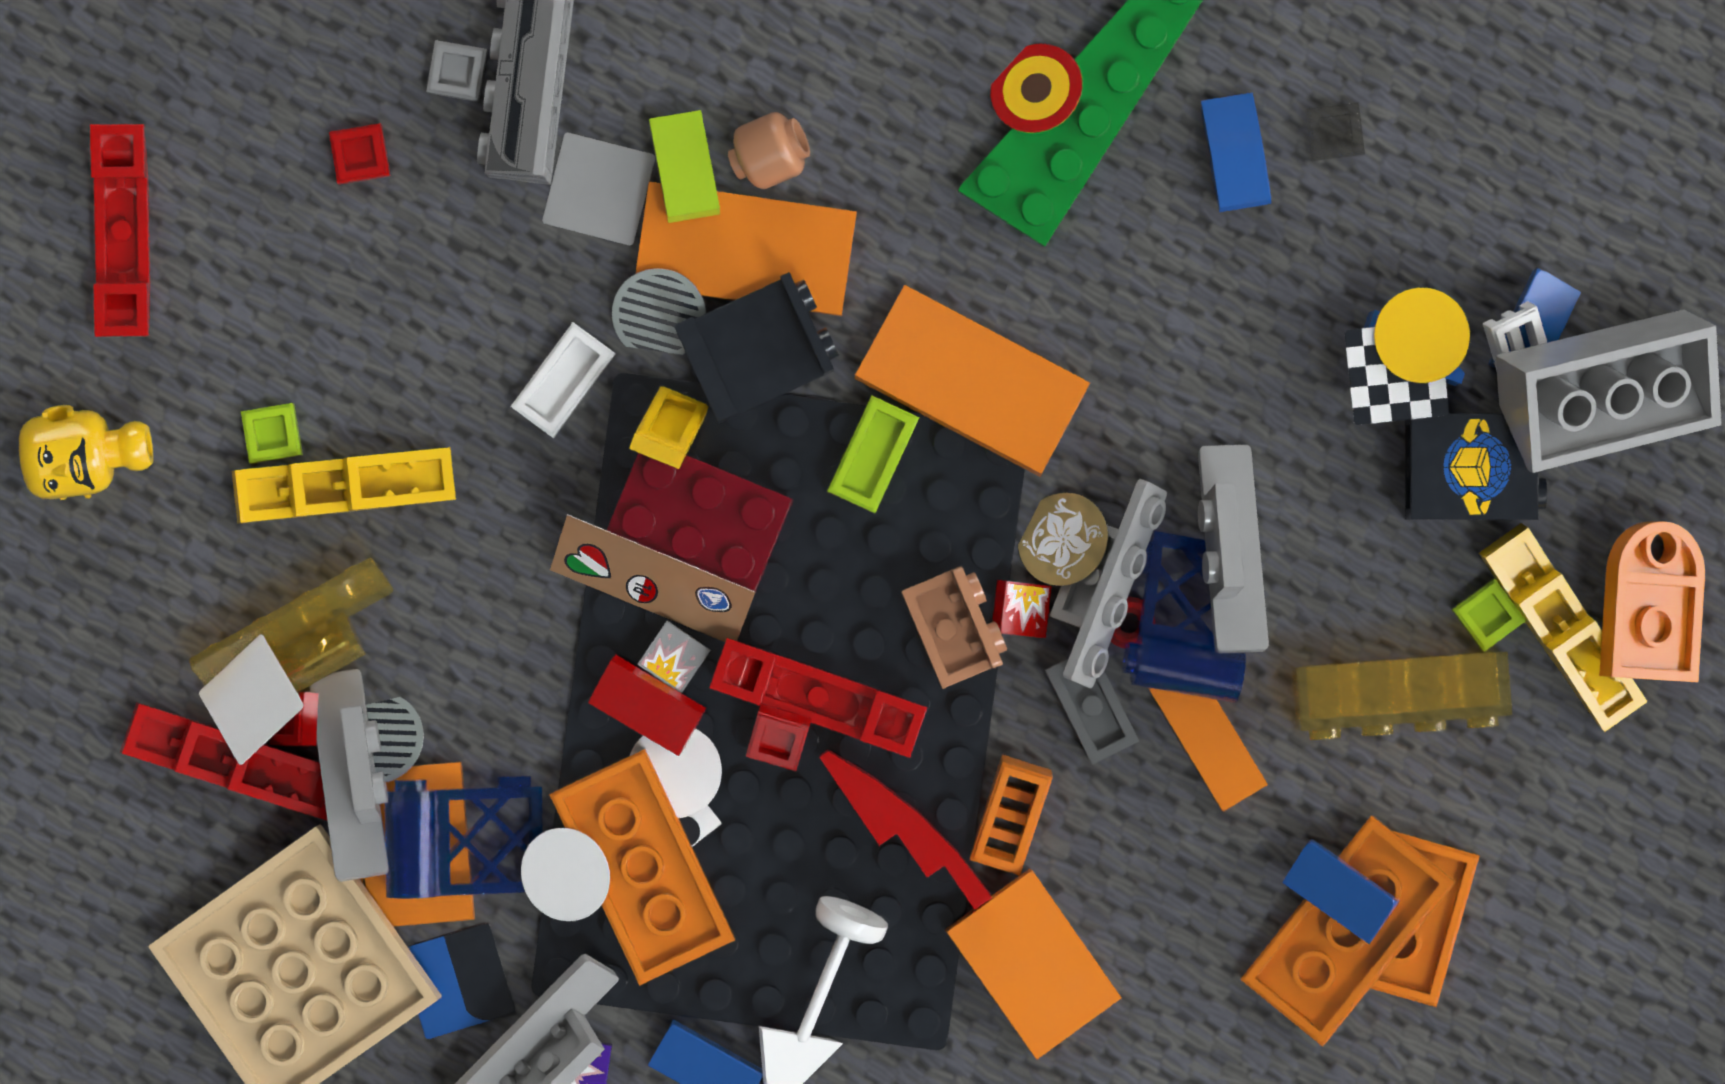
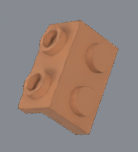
(953, 626)

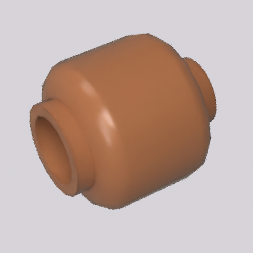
(769, 150)

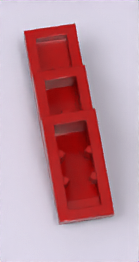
(205, 755)
(889, 815)

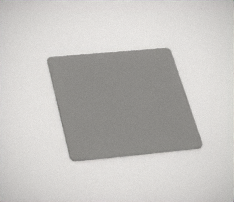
(598, 188)

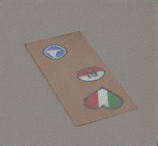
(651, 580)

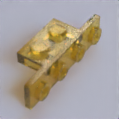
(309, 633)

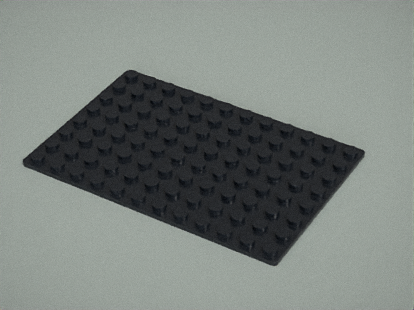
(789, 833)

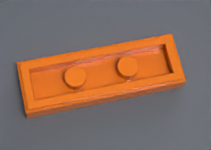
(1211, 746)

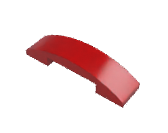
(121, 229)
(820, 695)

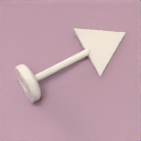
(796, 1056)

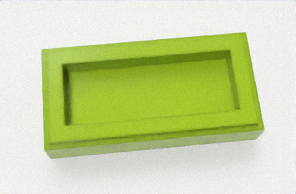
(684, 166)
(873, 454)

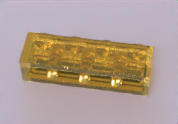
(1400, 692)

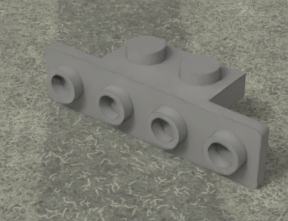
(1232, 548)
(1100, 599)
(349, 776)
(553, 1036)

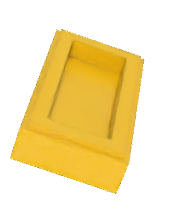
(669, 427)

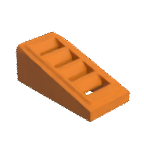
(998, 858)

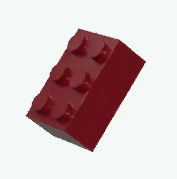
(702, 517)

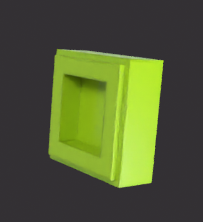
(271, 433)
(1488, 615)

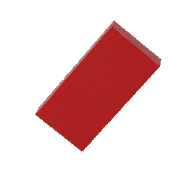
(647, 705)

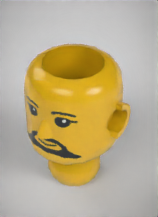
(76, 452)

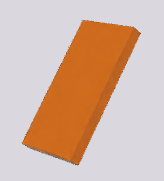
(752, 247)
(972, 380)
(657, 885)
(1321, 969)

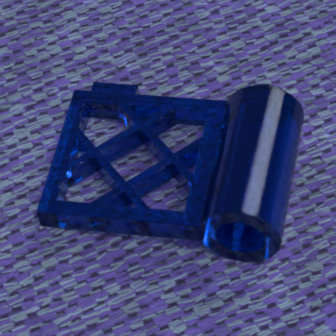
(1173, 656)
(421, 830)

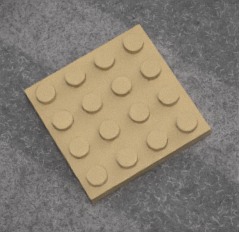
(295, 968)

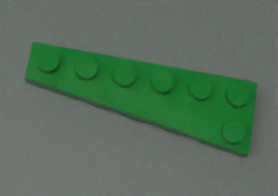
(1039, 175)

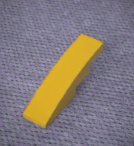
(343, 485)
(1560, 625)

